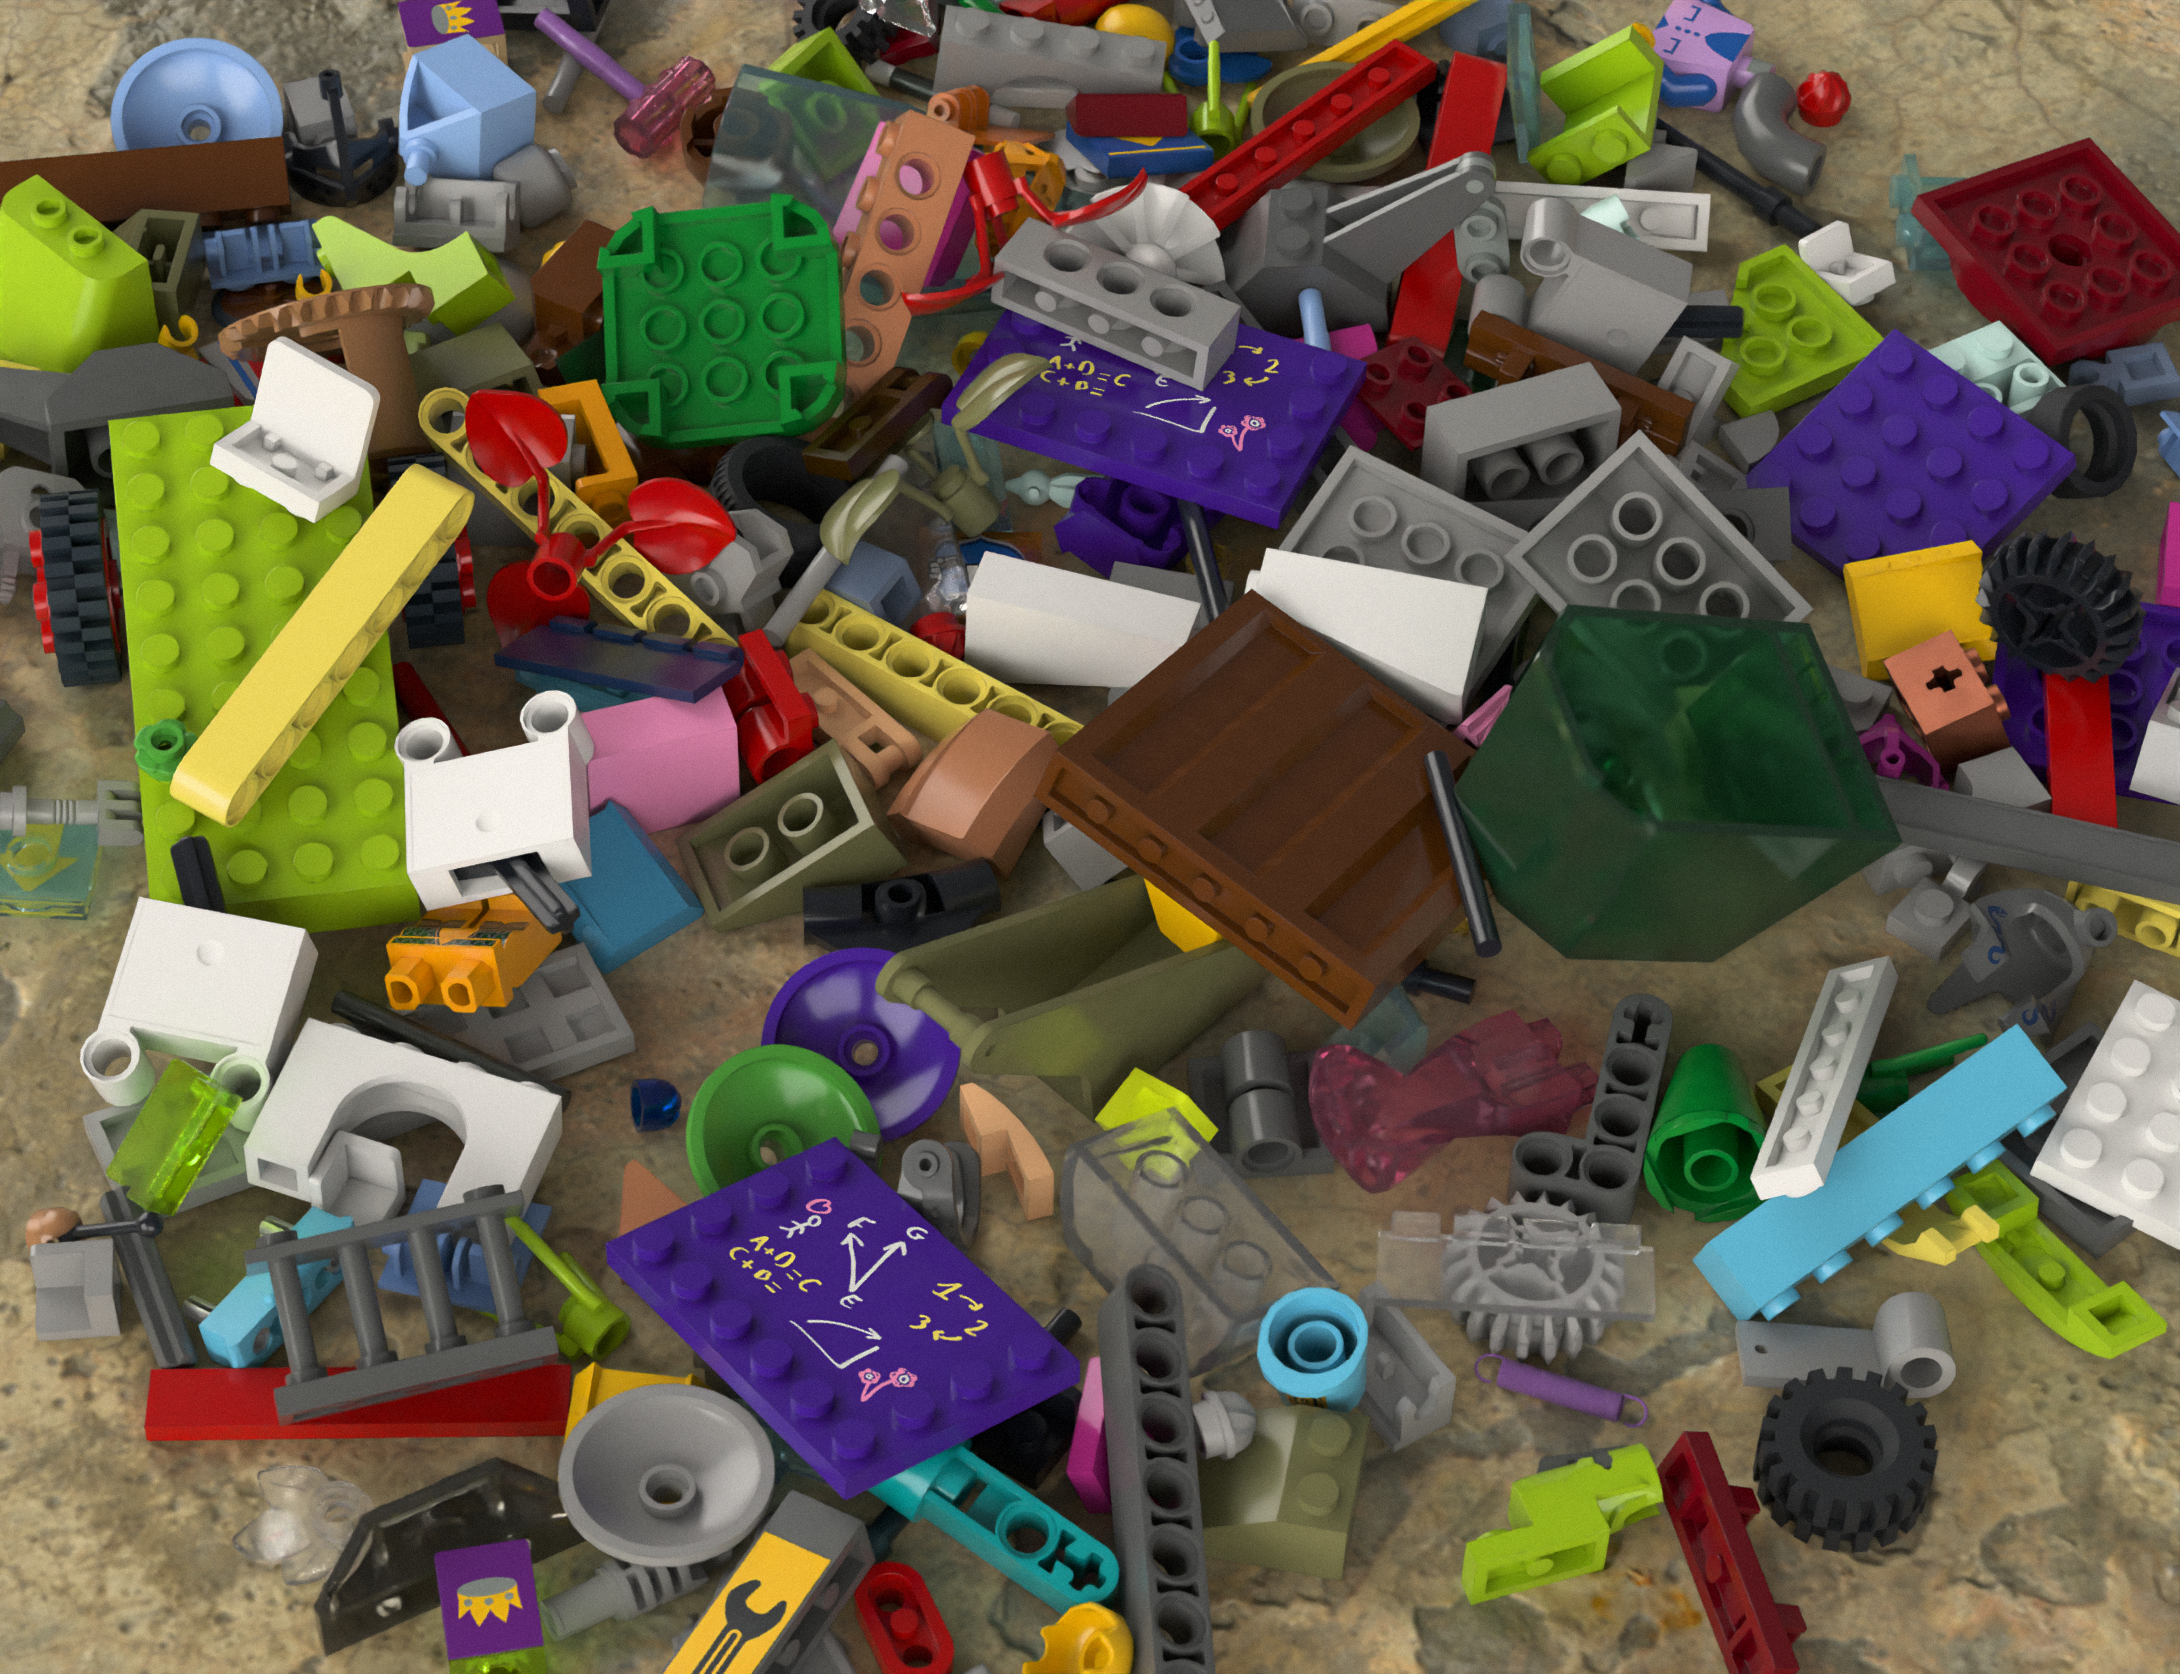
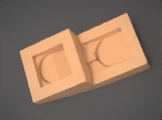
(1009, 1147)

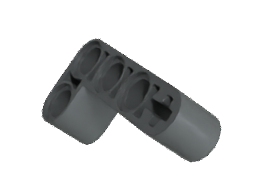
(1607, 1165)

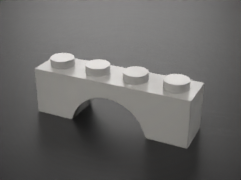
(998, 48)

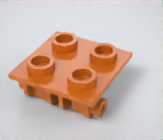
(969, 111)

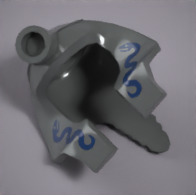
(2029, 951)

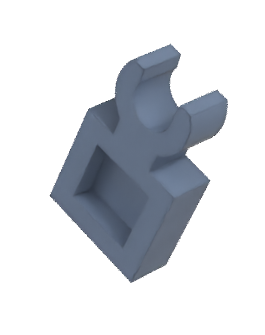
(2135, 373)

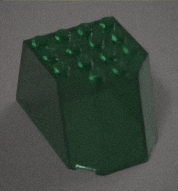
(1670, 785)

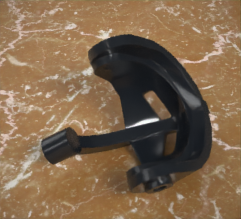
(342, 156)

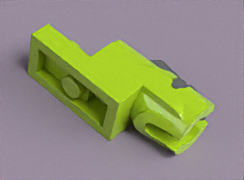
(1562, 1521)

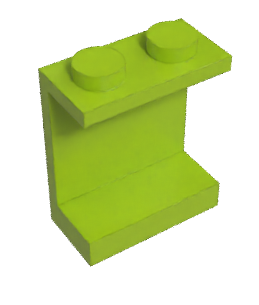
(1608, 107)

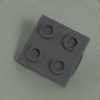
(1260, 1106)

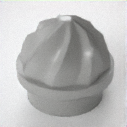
(1222, 1424)

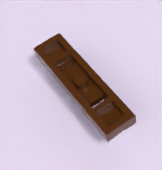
(1508, 351)

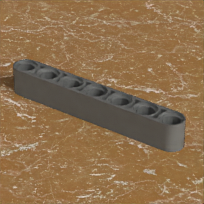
(1155, 1468)

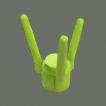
(1213, 119)
(588, 1315)

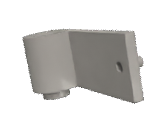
(1905, 1346)

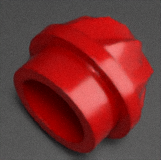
(1823, 99)
(942, 632)

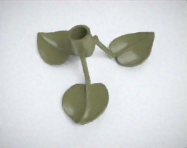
(958, 492)

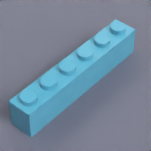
(1880, 1175)

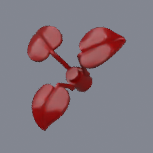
(993, 196)
(673, 520)

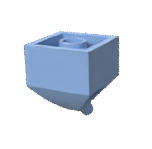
(462, 113)

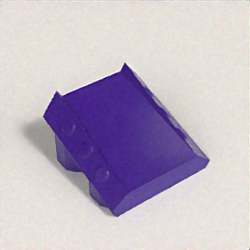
(1124, 524)

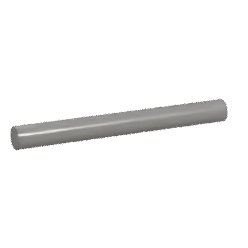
(813, 580)

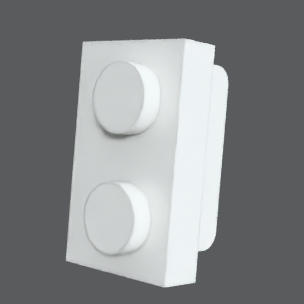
(303, 433)

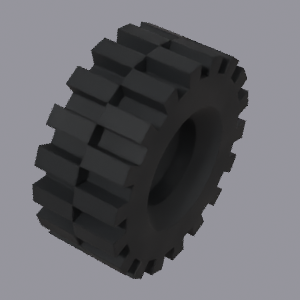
(1854, 1419)

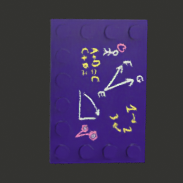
(1231, 448)
(842, 1316)

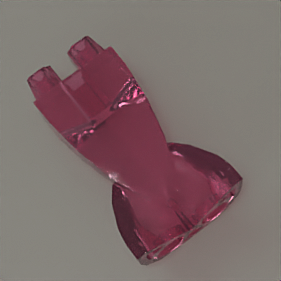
(1476, 1084)

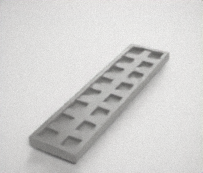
(550, 1028)

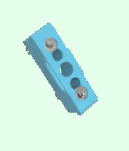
(246, 1322)

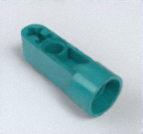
(943, 1484)

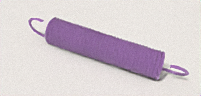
(1561, 1390)

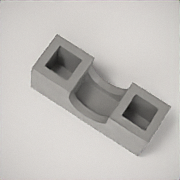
(1993, 777)

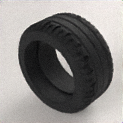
(775, 472)

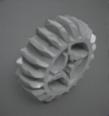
(1533, 1332)

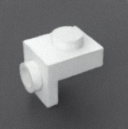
(1846, 272)

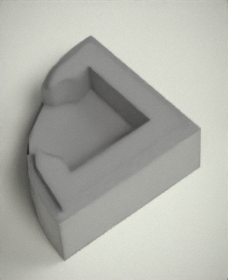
(1749, 439)

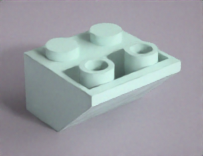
(2000, 367)

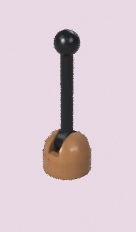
(68, 1227)

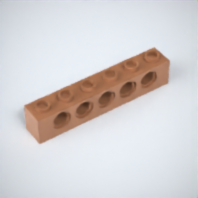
(940, 158)

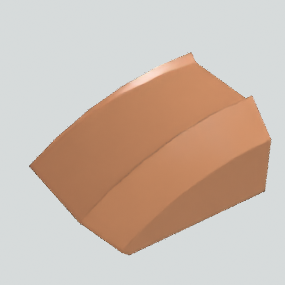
(978, 791)

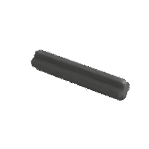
(150, 1286)

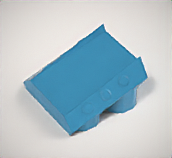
(631, 895)

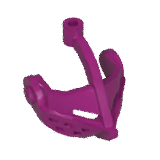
(1896, 751)

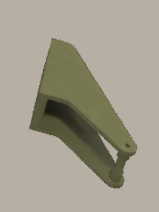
(1077, 991)

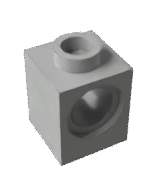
(310, 114)

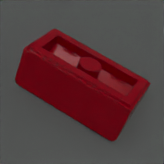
(1128, 115)

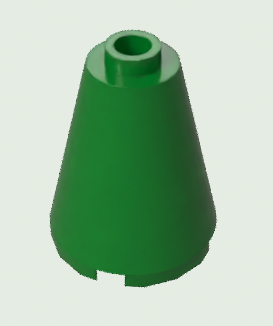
(1706, 1138)

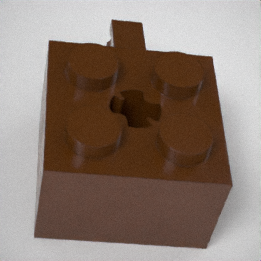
(567, 300)

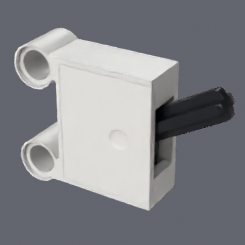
(501, 815)
(201, 991)

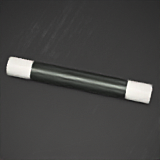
(922, 89)

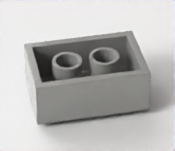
(1522, 437)

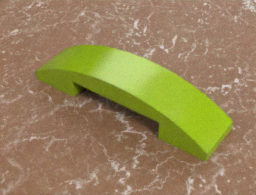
(2048, 1274)

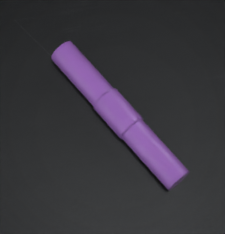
(589, 55)

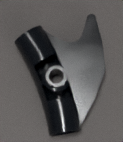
(901, 910)

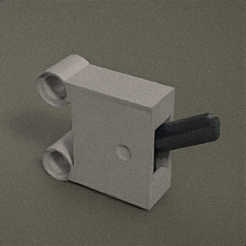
(1600, 290)

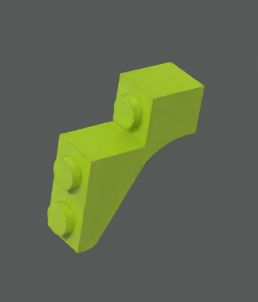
(462, 273)

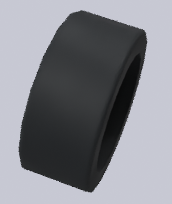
(2112, 437)

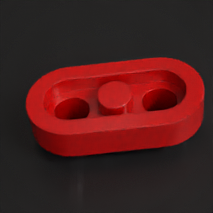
(909, 1632)

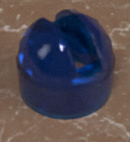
(654, 1104)

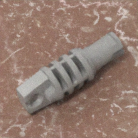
(623, 1593)

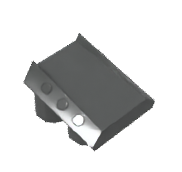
(1242, 24)

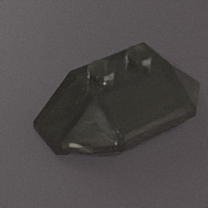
(388, 1554)

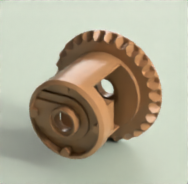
(368, 330)

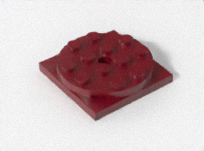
(2060, 252)

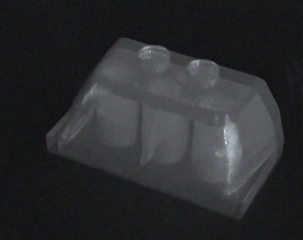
(1174, 1203)

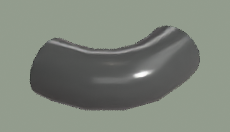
(1769, 140)

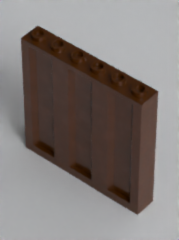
(1275, 805)

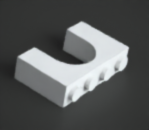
(345, 1078)

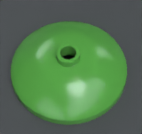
(770, 1100)

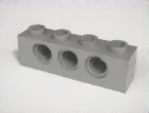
(1116, 303)

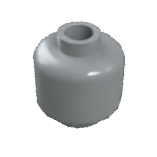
(543, 183)

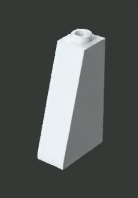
(1397, 626)
(1069, 627)

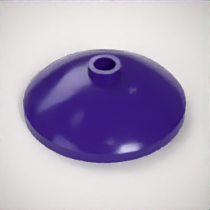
(835, 1010)

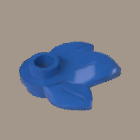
(1190, 62)

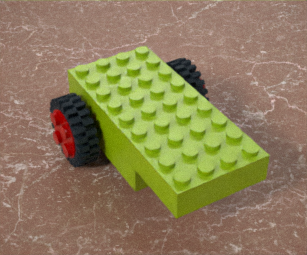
(205, 594)

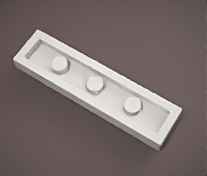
(1658, 217)

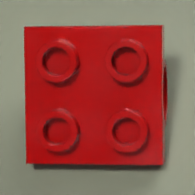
(768, 709)

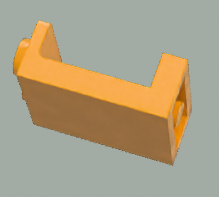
(609, 468)

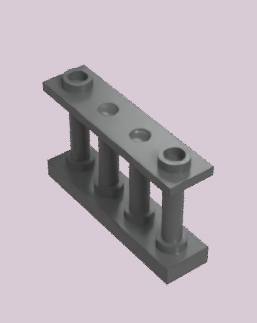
(378, 1372)

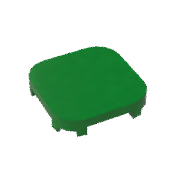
(723, 323)

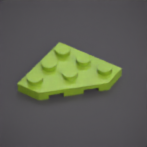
(1794, 336)

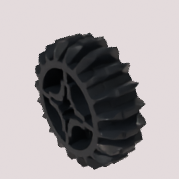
(2061, 605)

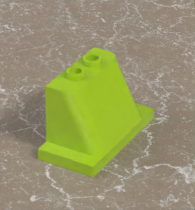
(67, 283)

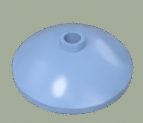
(194, 86)

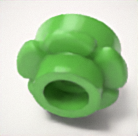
(162, 763)

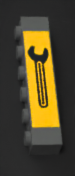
(780, 1593)

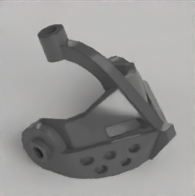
(935, 1181)

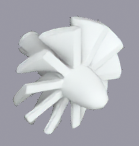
(1161, 233)

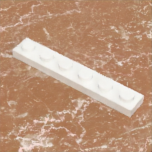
(1824, 1080)

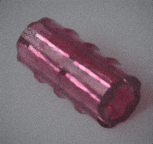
(659, 110)

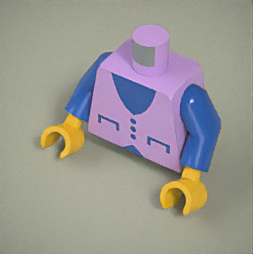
(1703, 54)

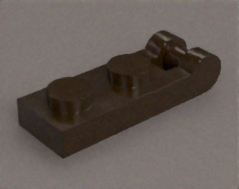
(875, 422)

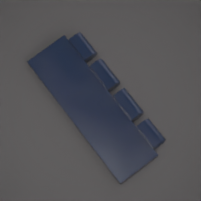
(623, 658)

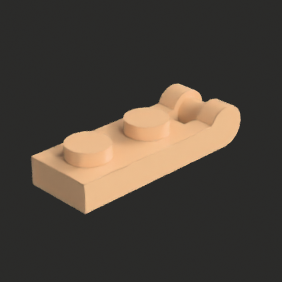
(854, 720)

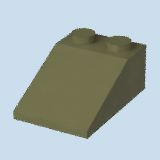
(795, 831)
(1288, 1493)

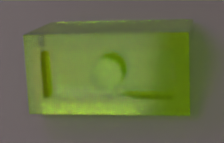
(173, 1137)

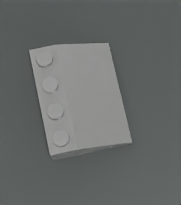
(1649, 543)

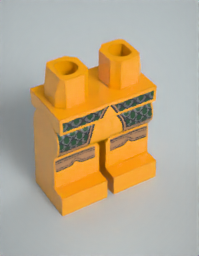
(467, 955)

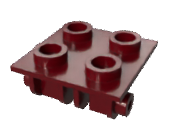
(1403, 384)

